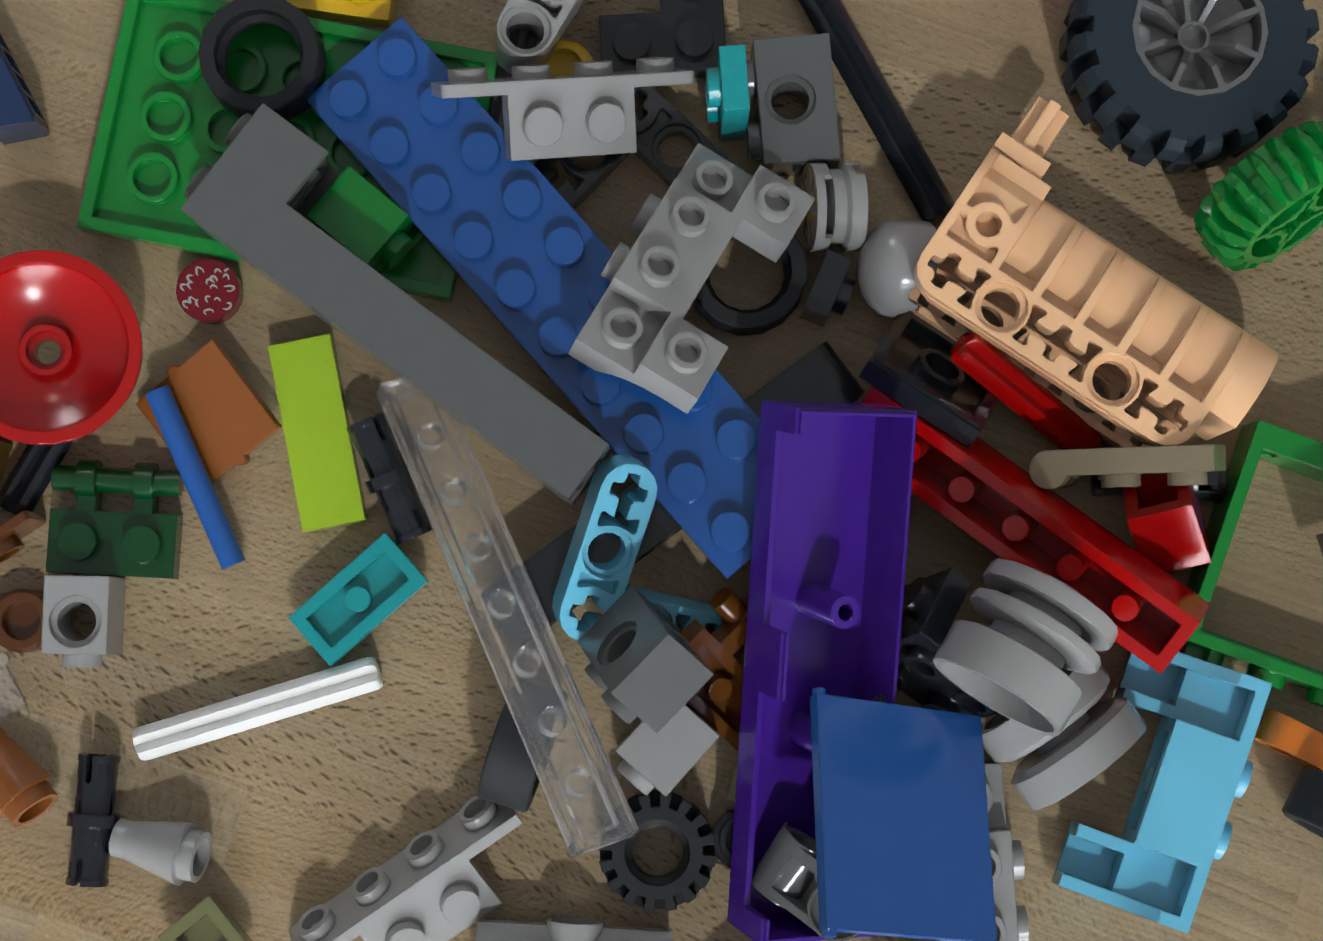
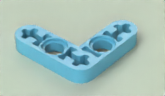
(609, 580)

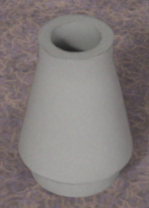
(163, 848)

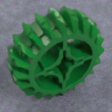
(1266, 200)

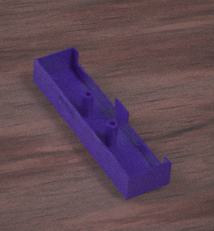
(817, 615)

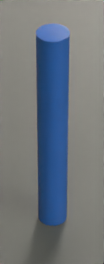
(195, 477)

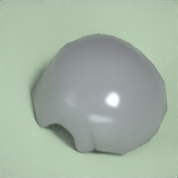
(888, 265)

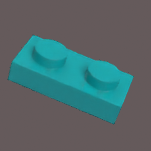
(728, 93)
(358, 599)

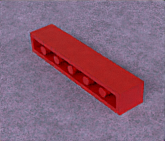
(1045, 532)

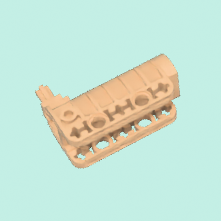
(1084, 306)

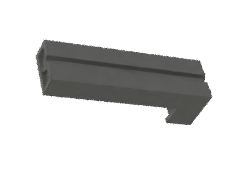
(258, 210)

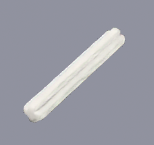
(257, 708)

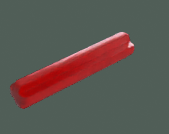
(1023, 393)

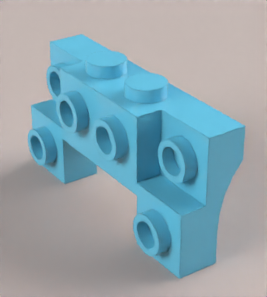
(1182, 795)

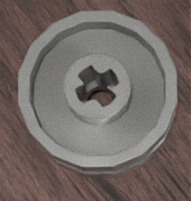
(1067, 761)

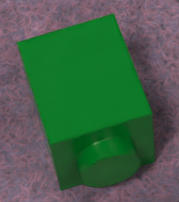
(364, 221)

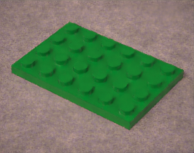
(168, 125)

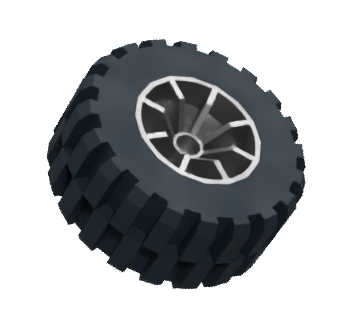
(1187, 73)

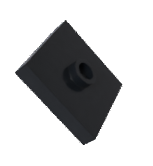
(919, 374)

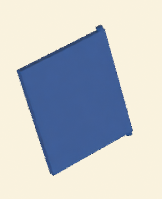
(900, 821)

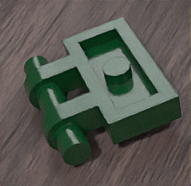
(111, 541)

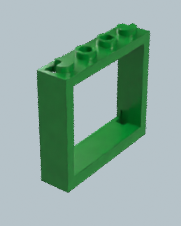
(1285, 450)

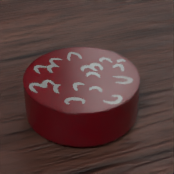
(209, 291)

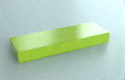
(317, 433)

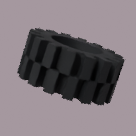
(686, 879)

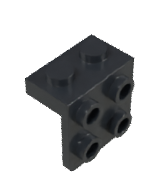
(926, 618)

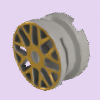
(839, 206)

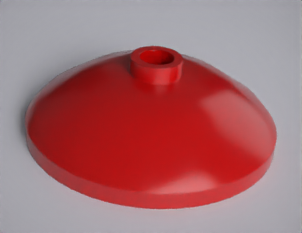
(99, 340)

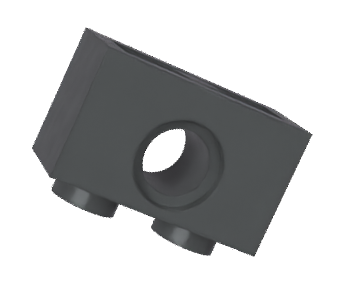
(801, 69)
(642, 661)

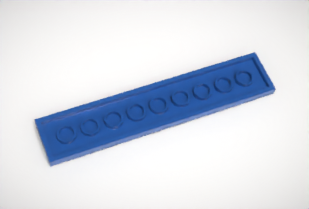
(538, 277)

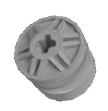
(1030, 637)

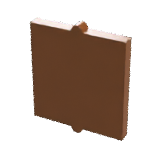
(218, 408)

